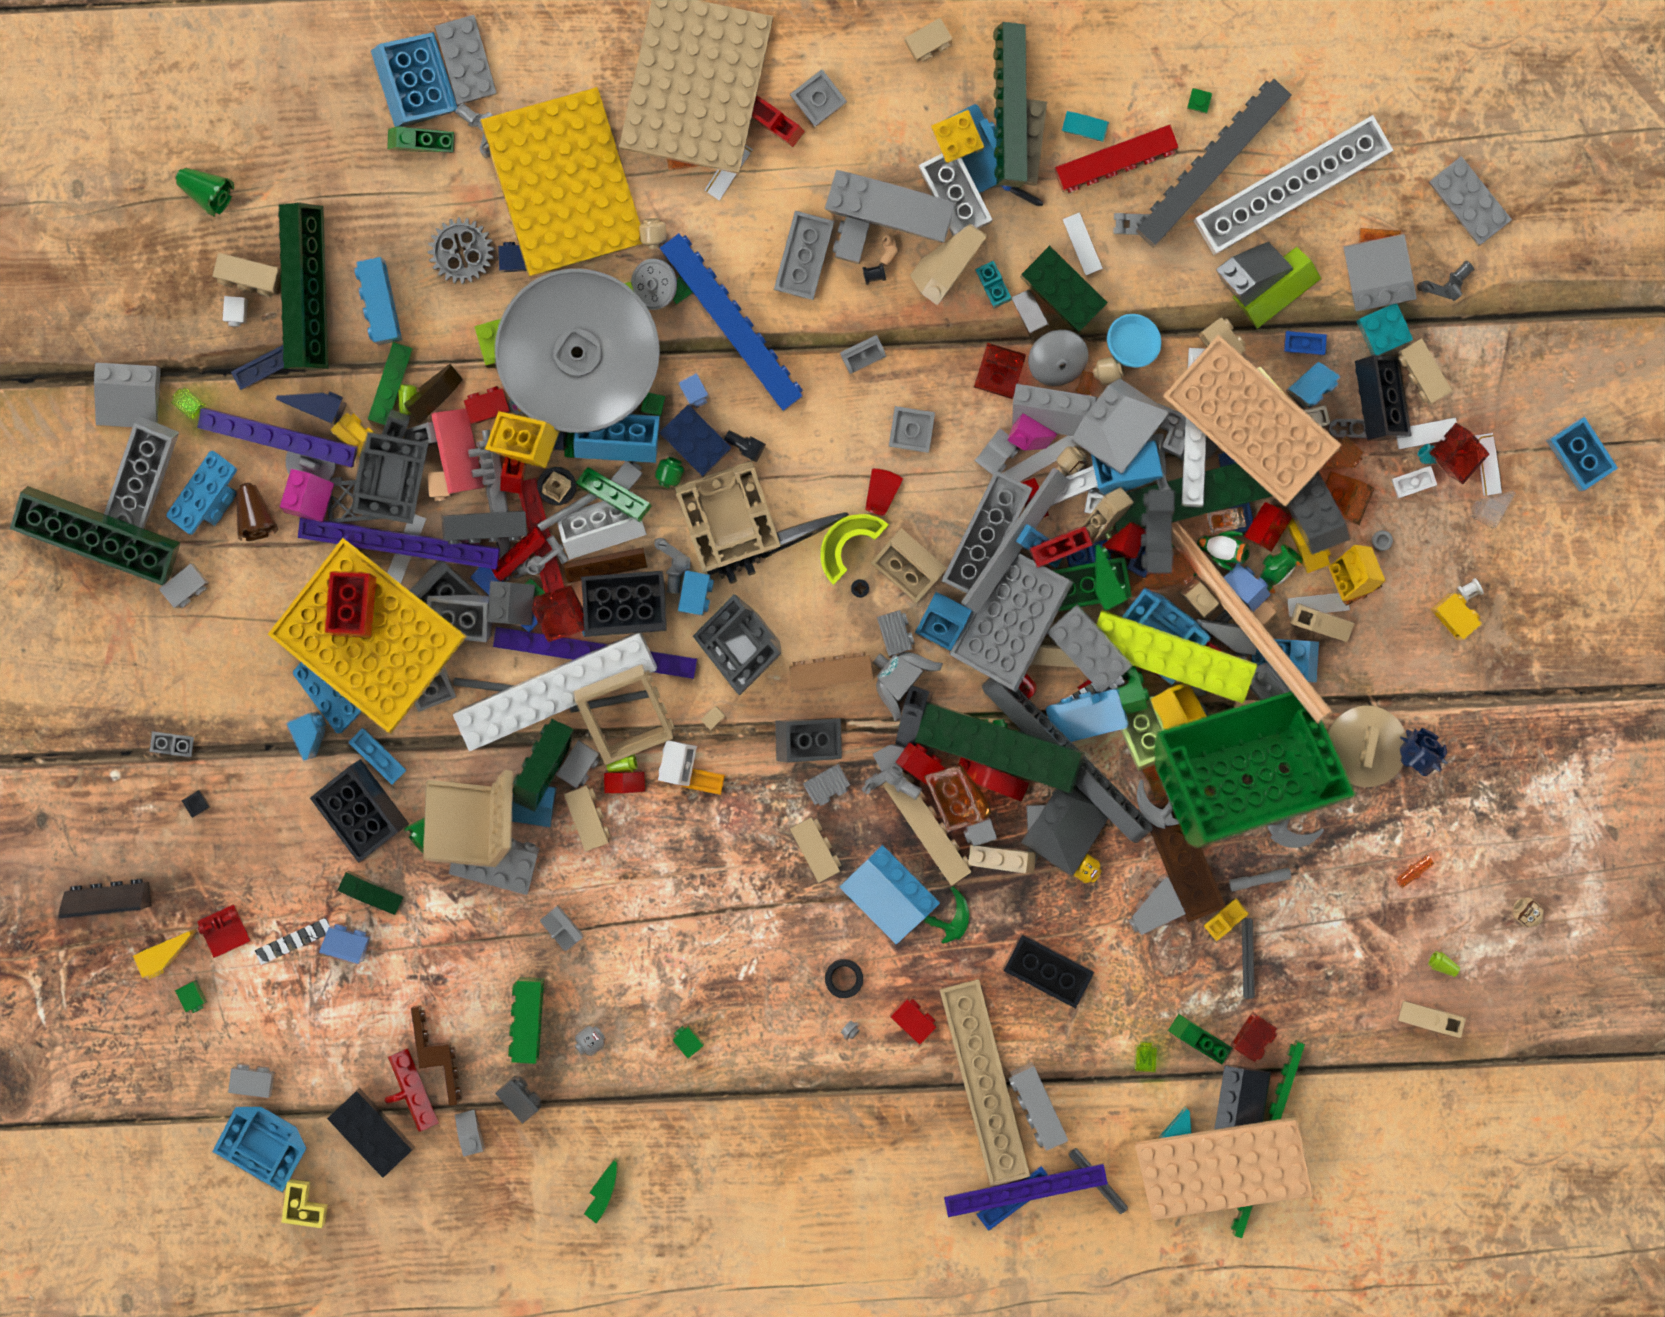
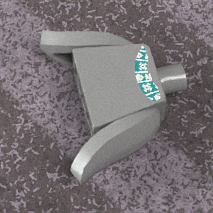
(898, 675)

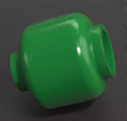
(669, 472)

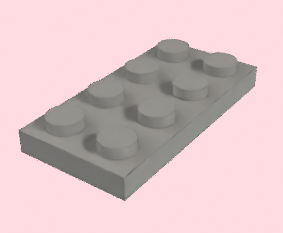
(465, 59)
(1470, 201)
(804, 255)
(1089, 648)

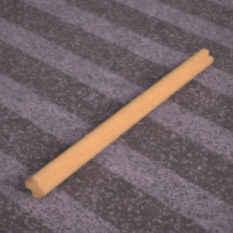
(1249, 623)

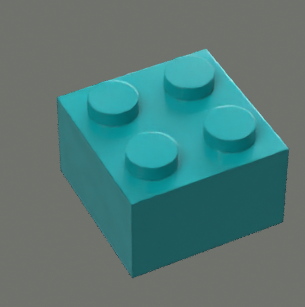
(1384, 329)

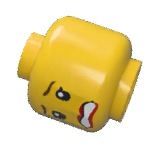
(1088, 870)

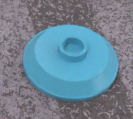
(1134, 340)

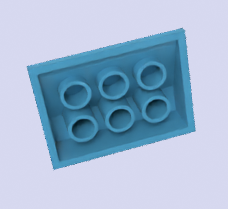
(414, 79)
(889, 894)

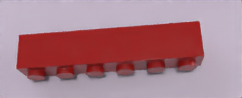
(1116, 158)

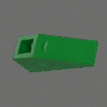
(420, 140)
(1106, 584)
(1200, 1039)

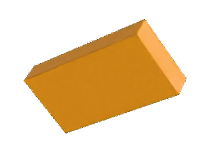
(706, 781)

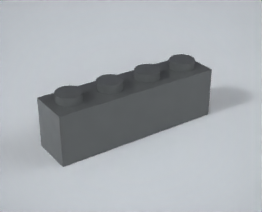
(483, 525)

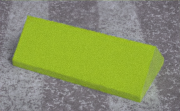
(1284, 291)

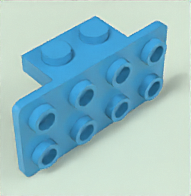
(982, 164)
(205, 494)
(332, 704)
(1088, 715)

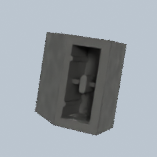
(519, 1098)

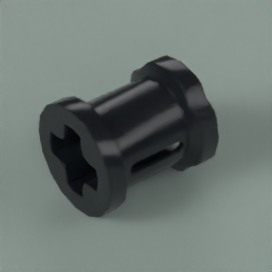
(874, 274)
(864, 583)

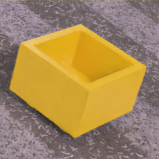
(1456, 615)
(1177, 706)

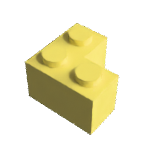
(298, 1209)

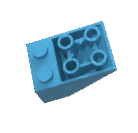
(1312, 384)
(1142, 470)
(1302, 654)

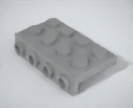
(511, 873)

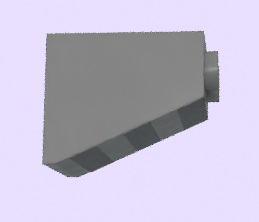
(1156, 907)

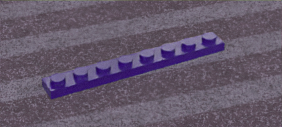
(277, 437)
(1025, 1190)

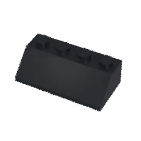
(1382, 398)
(1242, 1096)

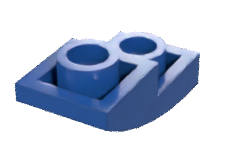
(1085, 555)

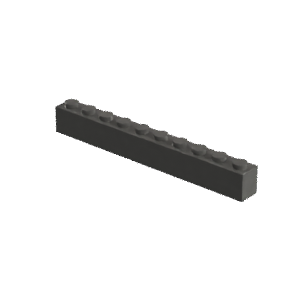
(1212, 164)

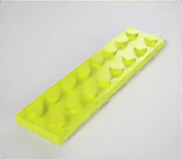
(1179, 657)

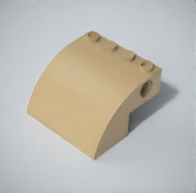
(727, 516)

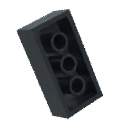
(1048, 970)
(371, 1133)

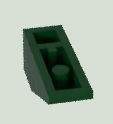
(370, 892)

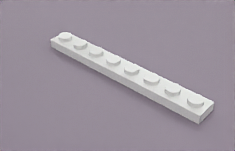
(1193, 455)

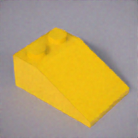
(522, 439)
(155, 959)

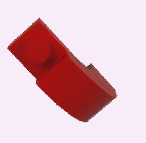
(995, 779)

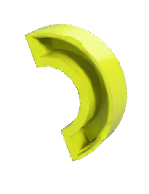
(840, 533)

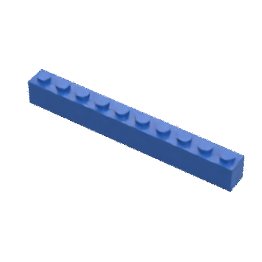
(731, 322)

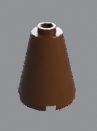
(253, 515)

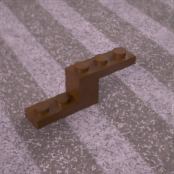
(435, 1055)

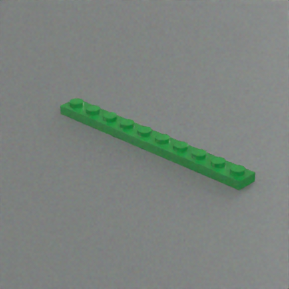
(1276, 1110)

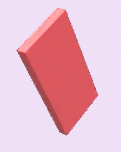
(454, 440)

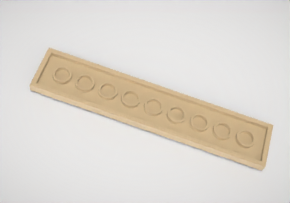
(984, 1082)

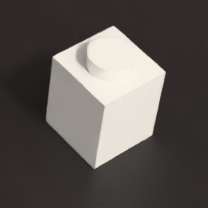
(235, 310)

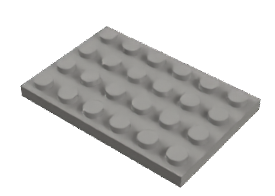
(1012, 622)

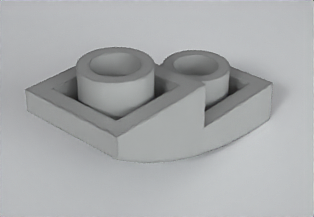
(171, 744)

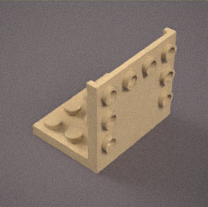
(468, 822)

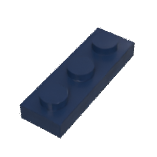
(259, 368)

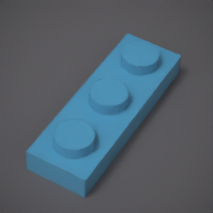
(1031, 537)
(377, 756)

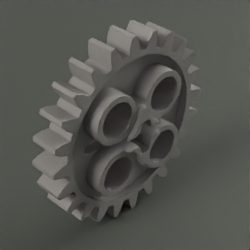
(478, 244)

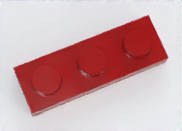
(518, 554)

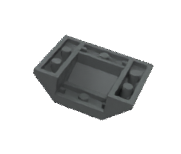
(389, 477)
(738, 643)
(1065, 829)

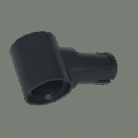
(748, 446)

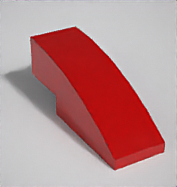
(776, 122)

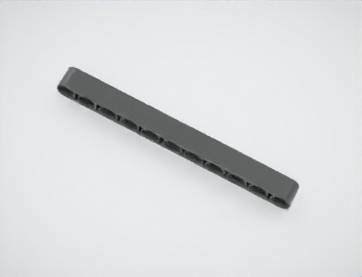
(1089, 779)

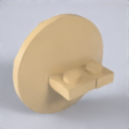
(1368, 744)

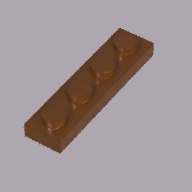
(606, 564)

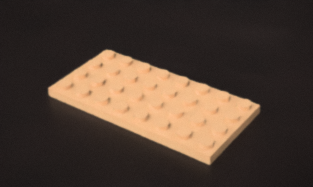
(1252, 420)
(1224, 1168)

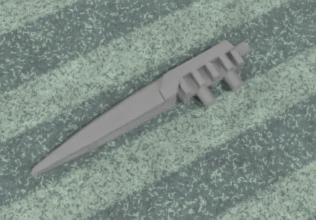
(491, 472)

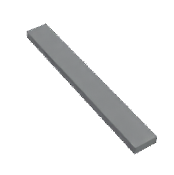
(1010, 548)

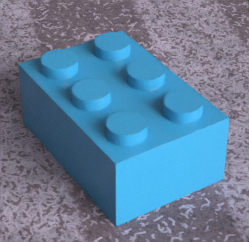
(1581, 454)

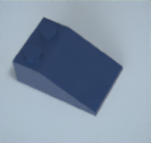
(321, 405)

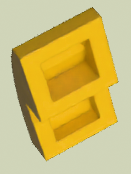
(1226, 919)

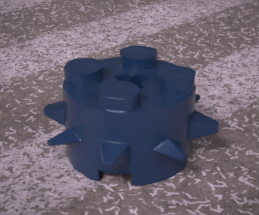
(1422, 751)

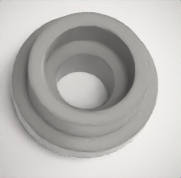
(850, 1030)

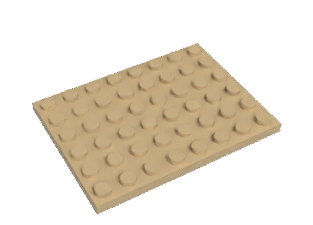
(696, 83)

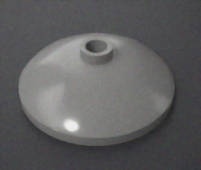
(1053, 350)

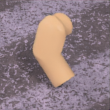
(890, 249)

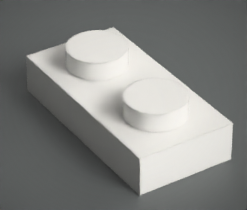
(1414, 482)

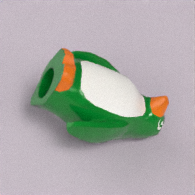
(1225, 548)
(1279, 567)

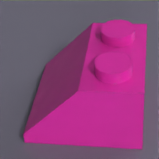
(306, 495)

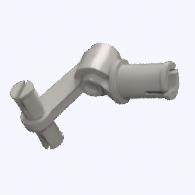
(474, 121)
(536, 564)
(679, 564)
(894, 777)

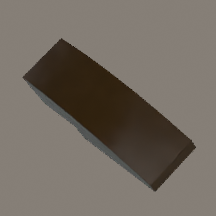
(433, 393)

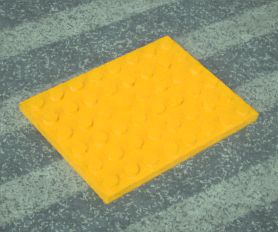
(562, 181)
(374, 673)

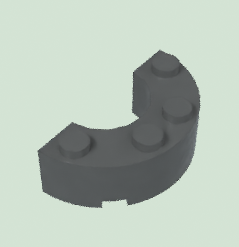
(1157, 531)

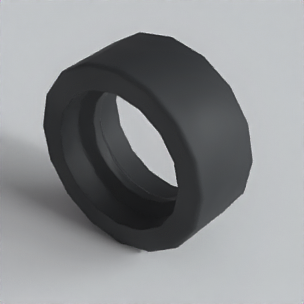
(545, 475)
(841, 993)

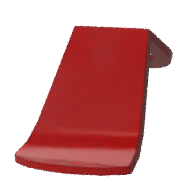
(882, 490)

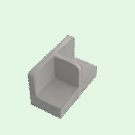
(561, 928)

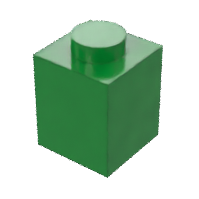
(191, 997)
(687, 1041)

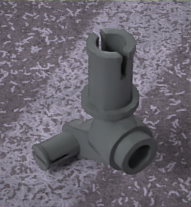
(1451, 289)

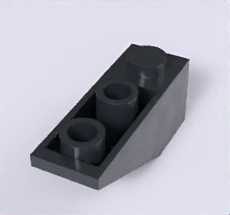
(912, 715)

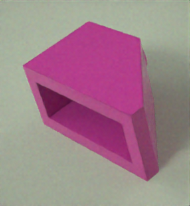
(1030, 434)

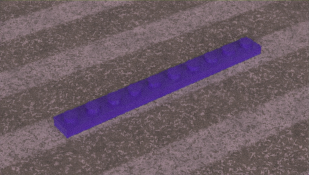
(399, 543)
(574, 648)

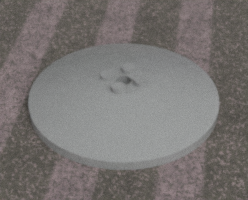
(584, 312)

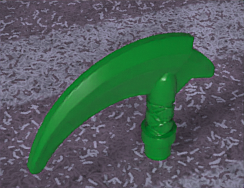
(958, 924)

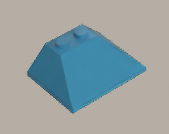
(1160, 613)
(261, 1145)

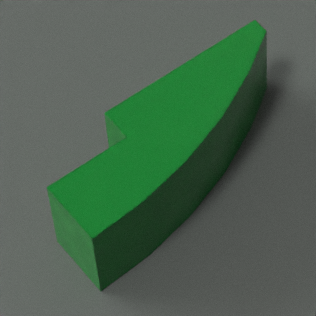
(602, 1192)

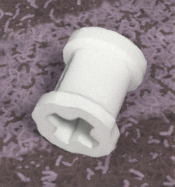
(1470, 590)

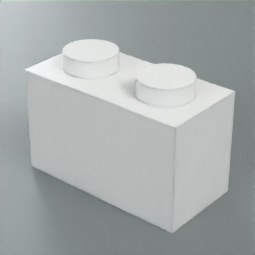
(677, 763)

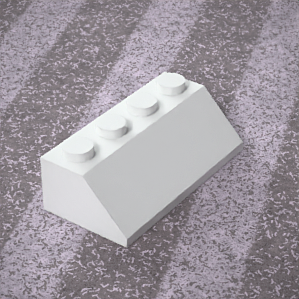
(597, 528)

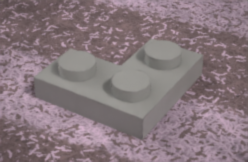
(1175, 437)

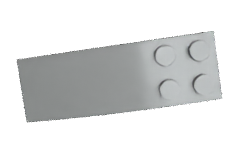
(889, 206)
(141, 472)
(986, 530)

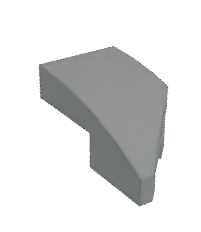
(887, 756)

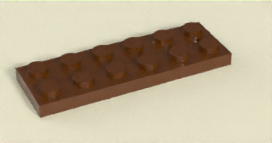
(1187, 870)

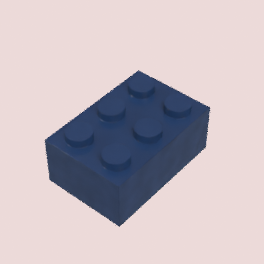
(695, 440)

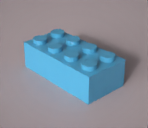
(379, 301)
(628, 440)

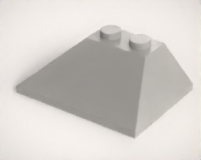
(1119, 425)

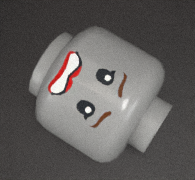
(589, 1040)

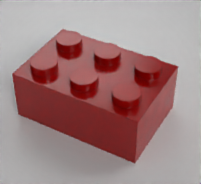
(350, 604)

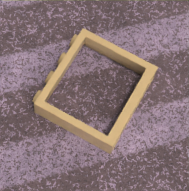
(634, 744)

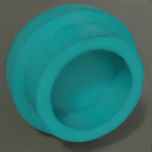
(1424, 455)

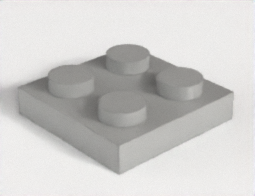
(818, 98)
(911, 429)

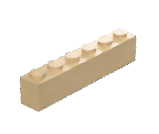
(931, 832)

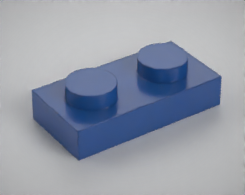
(1305, 343)

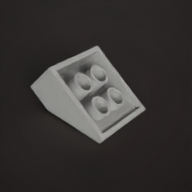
(1379, 272)
(125, 393)

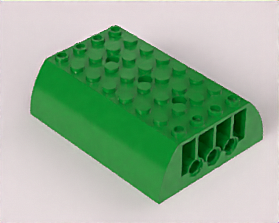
(1253, 745)

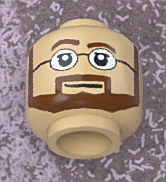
(1071, 460)
(1528, 912)

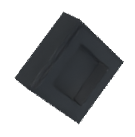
(195, 803)

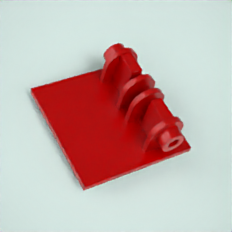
(223, 931)

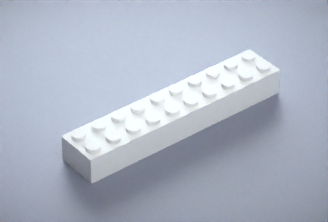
(1293, 185)
(548, 692)

